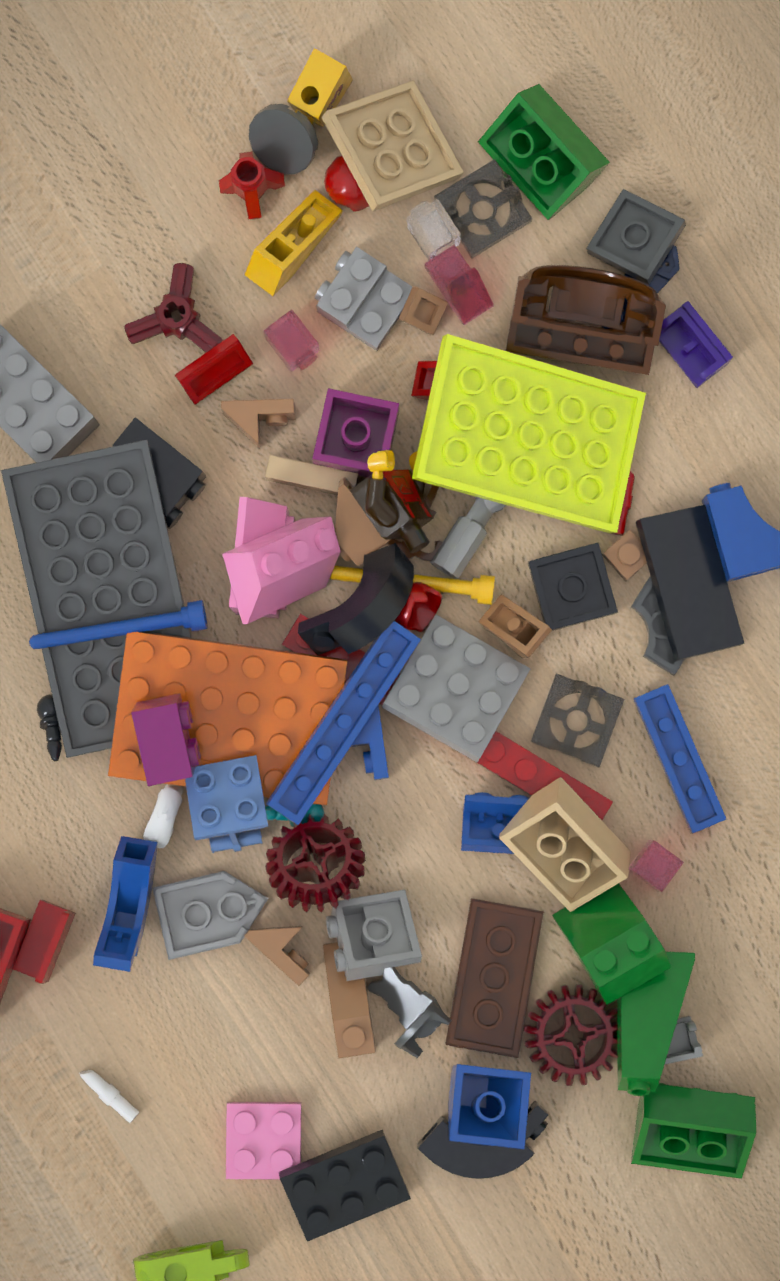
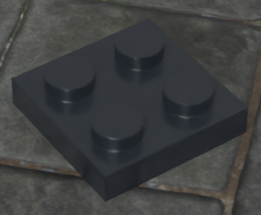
(572, 587)

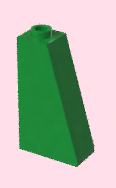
(648, 1023)

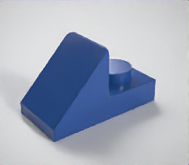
(372, 735)

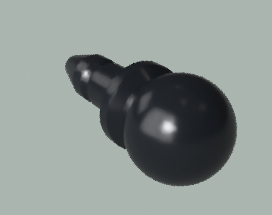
(49, 722)

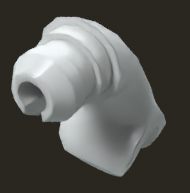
(163, 817)

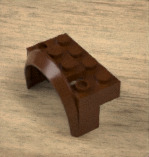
(591, 298)

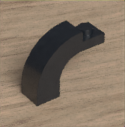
(369, 610)
(475, 1159)

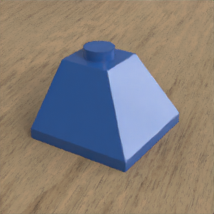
(488, 1106)

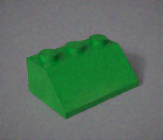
(543, 151)
(694, 1130)

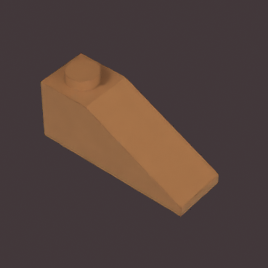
(349, 1010)

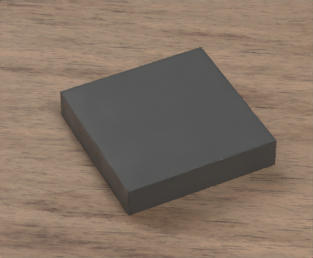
(636, 236)

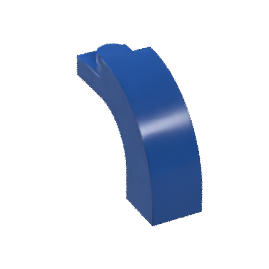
(127, 904)

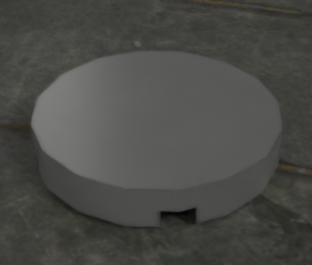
(283, 139)

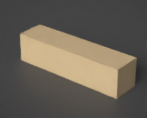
(307, 475)

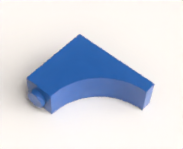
(742, 537)

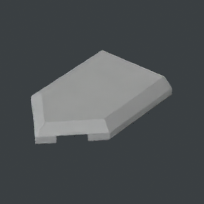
(206, 913)

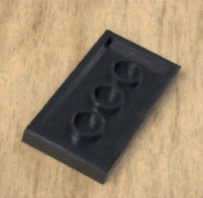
(689, 582)

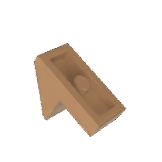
(248, 414)
(515, 626)
(272, 943)

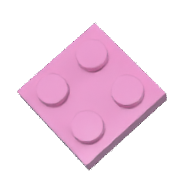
(262, 1139)

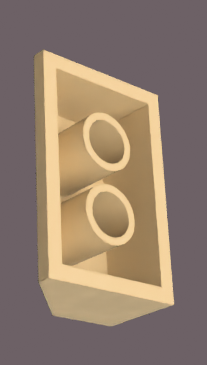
(566, 845)

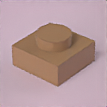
(423, 310)
(626, 555)

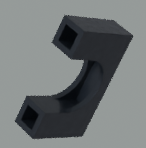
(175, 474)

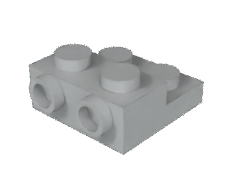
(363, 297)
(373, 934)

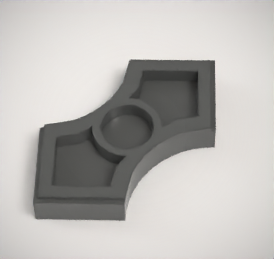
(658, 646)

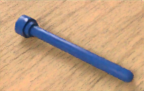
(190, 616)

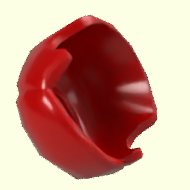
(343, 187)
(420, 607)

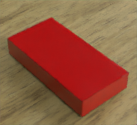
(214, 369)

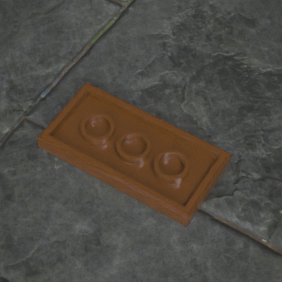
(494, 978)

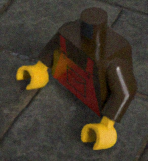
(394, 501)

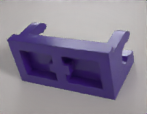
(693, 345)

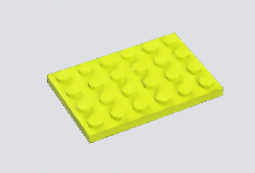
(528, 434)

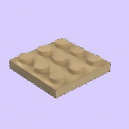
(392, 145)

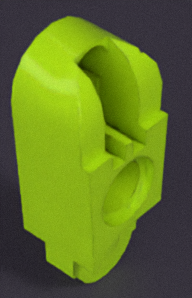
(191, 1263)

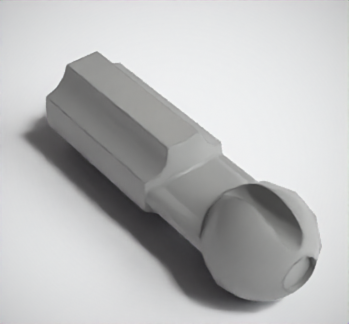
(465, 538)

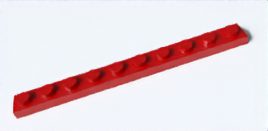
(501, 754)

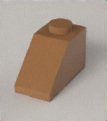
(353, 527)

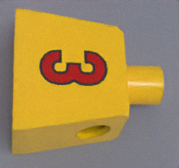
(323, 79)

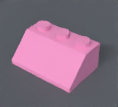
(253, 521)
(282, 566)

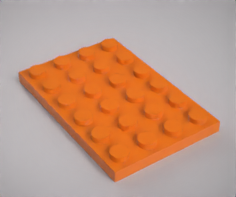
(239, 700)

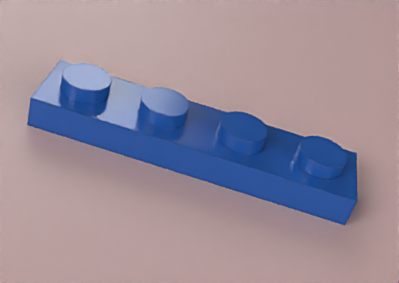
(679, 759)

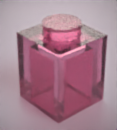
(292, 341)
(655, 865)

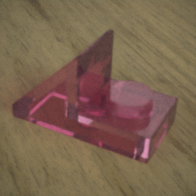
(459, 284)

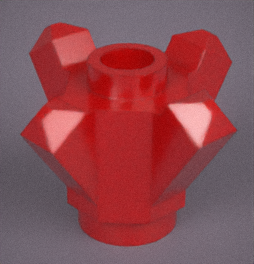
(250, 181)

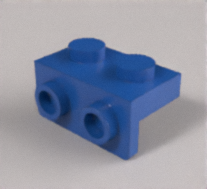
(485, 819)

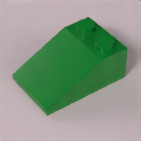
(613, 943)

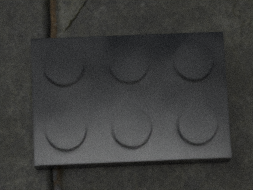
(344, 1185)

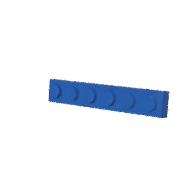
(343, 722)

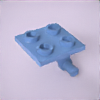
(226, 801)

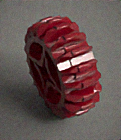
(339, 847)
(556, 1037)

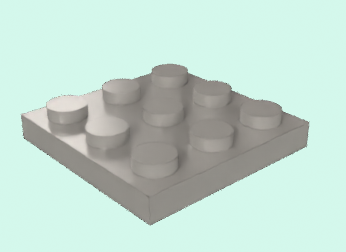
(456, 688)

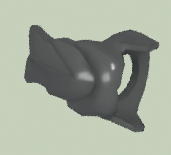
(417, 1009)

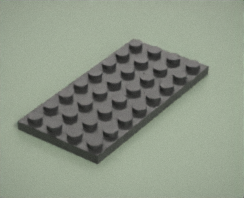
(90, 557)

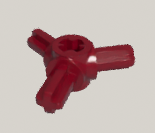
(162, 320)

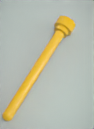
(479, 589)

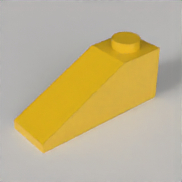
(291, 242)

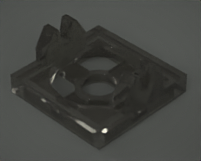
(493, 175)
(608, 702)

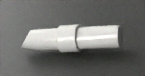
(109, 1095)

